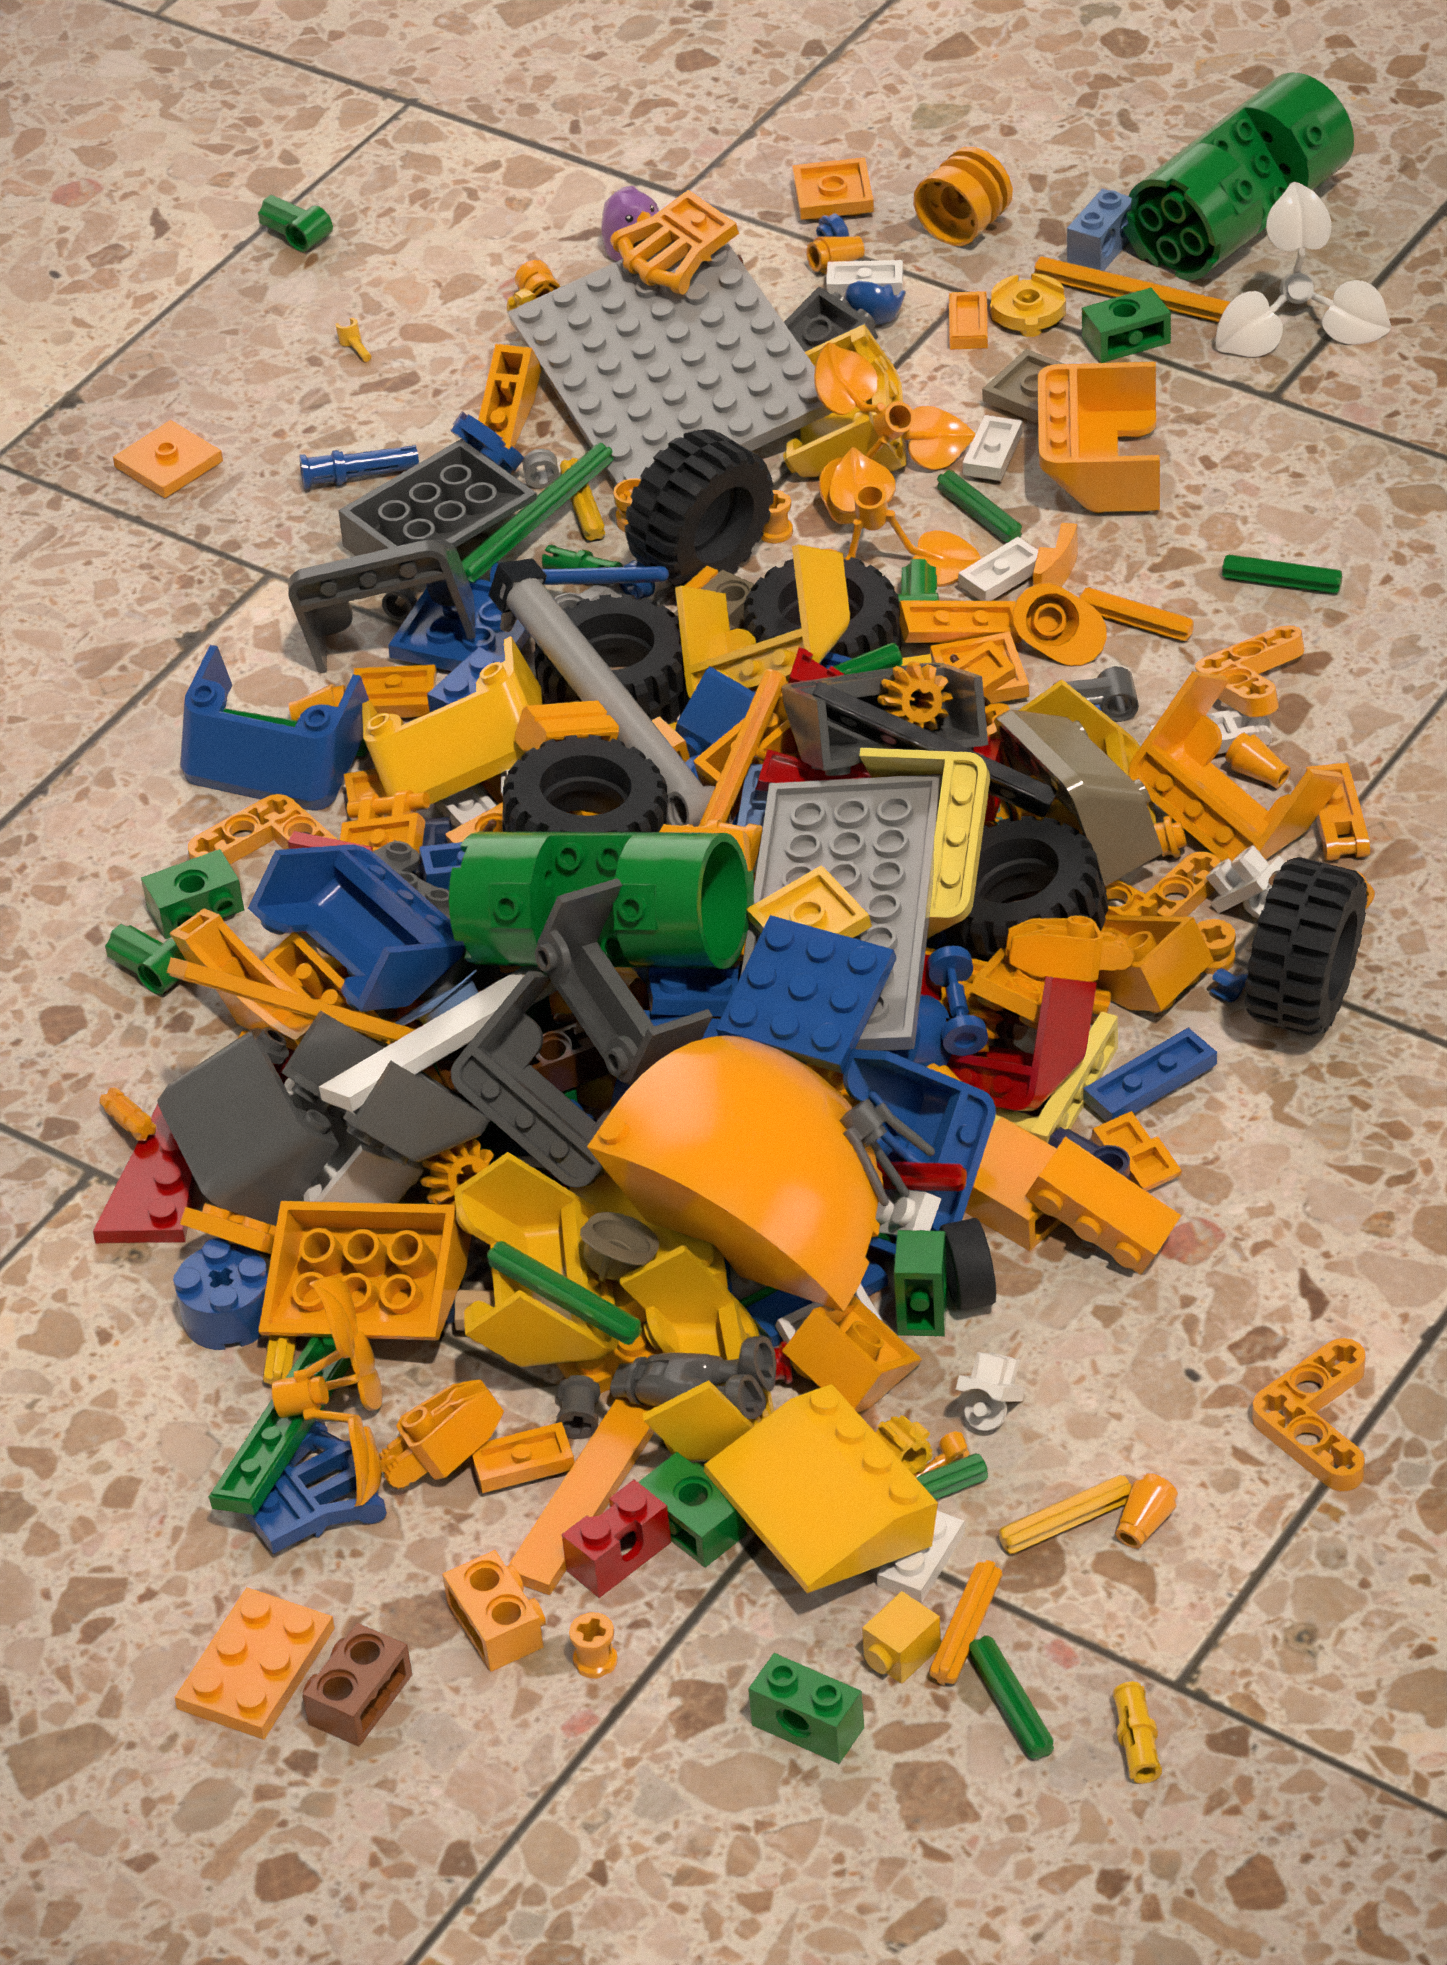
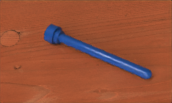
(605, 575)

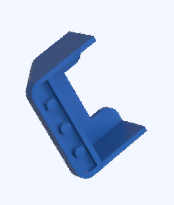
(362, 917)
(937, 1108)

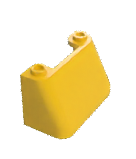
(837, 434)

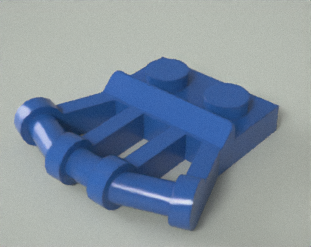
(689, 990)
(297, 1512)

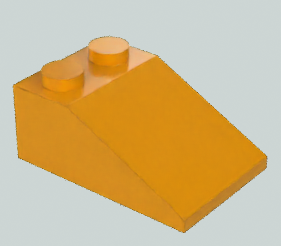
(1167, 960)

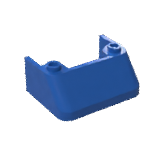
(264, 756)

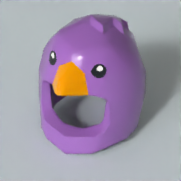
(622, 210)

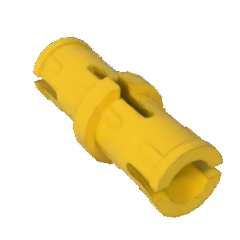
(1137, 1732)

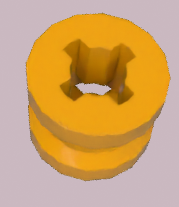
(1220, 940)

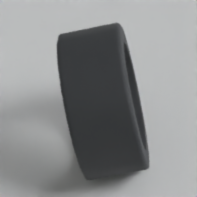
(969, 1265)

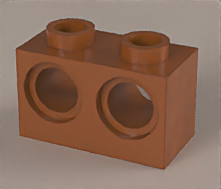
(357, 1684)

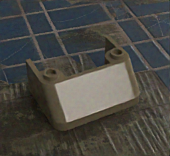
(1089, 785)

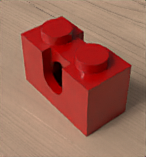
(594, 1546)

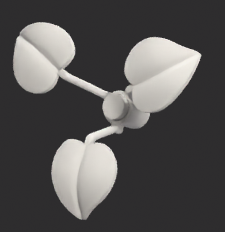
(1354, 314)

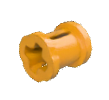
(779, 526)
(592, 1637)

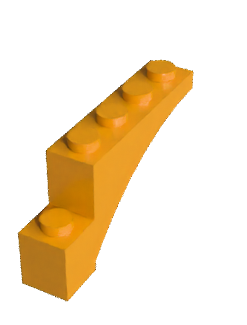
(211, 943)

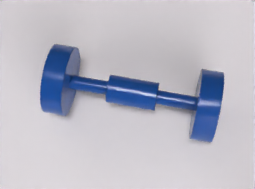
(964, 1032)

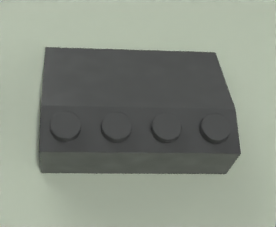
(437, 499)

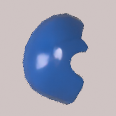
(875, 300)

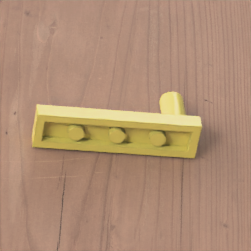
(1067, 1099)

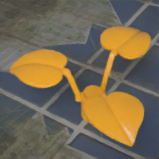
(847, 381)
(865, 489)
(307, 1393)

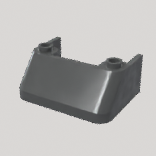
(597, 992)
(504, 1086)

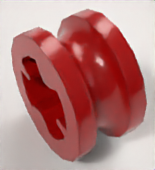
(783, 1365)

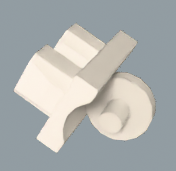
(1243, 881)
(992, 1387)

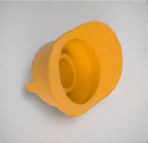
(1059, 624)

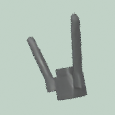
(863, 1128)

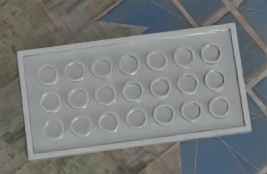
(881, 851)

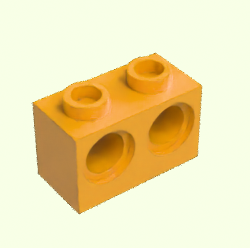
(494, 1610)

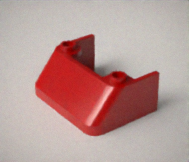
(1026, 1079)

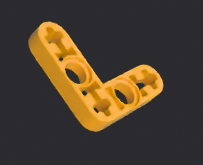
(1244, 662)
(268, 819)
(1178, 880)
(1301, 1417)

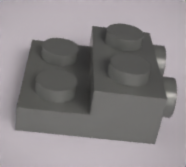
(825, 318)

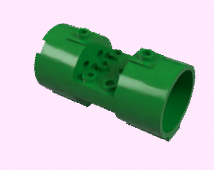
(1228, 178)
(675, 908)

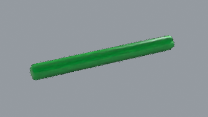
(536, 512)

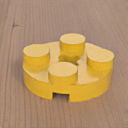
(1028, 303)

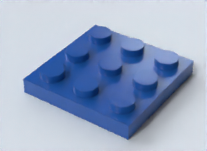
(436, 635)
(807, 992)

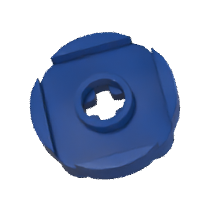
(486, 442)

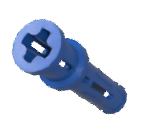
(341, 466)

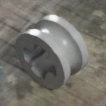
(538, 458)

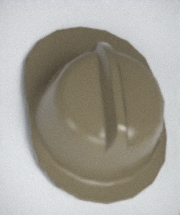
(617, 1244)

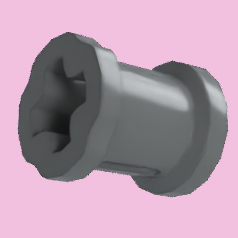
(578, 1401)

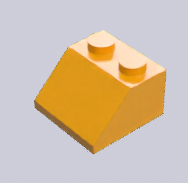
(851, 1353)

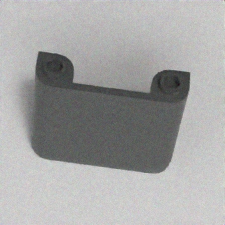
(244, 1130)

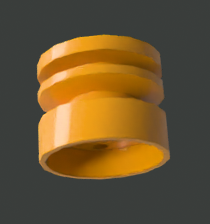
(963, 196)

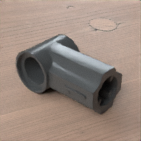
(1112, 691)

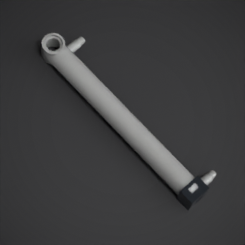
(521, 595)

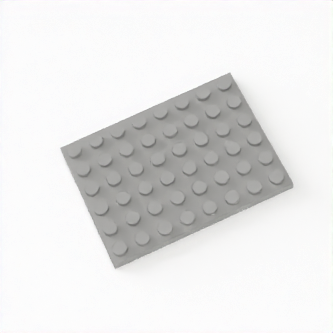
(660, 363)

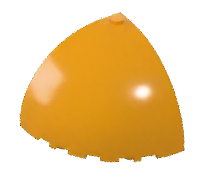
(750, 1159)

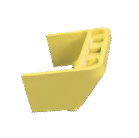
(957, 824)

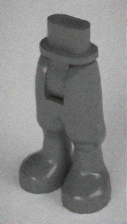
(673, 1373)

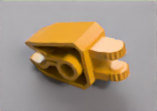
(1066, 948)
(441, 1433)

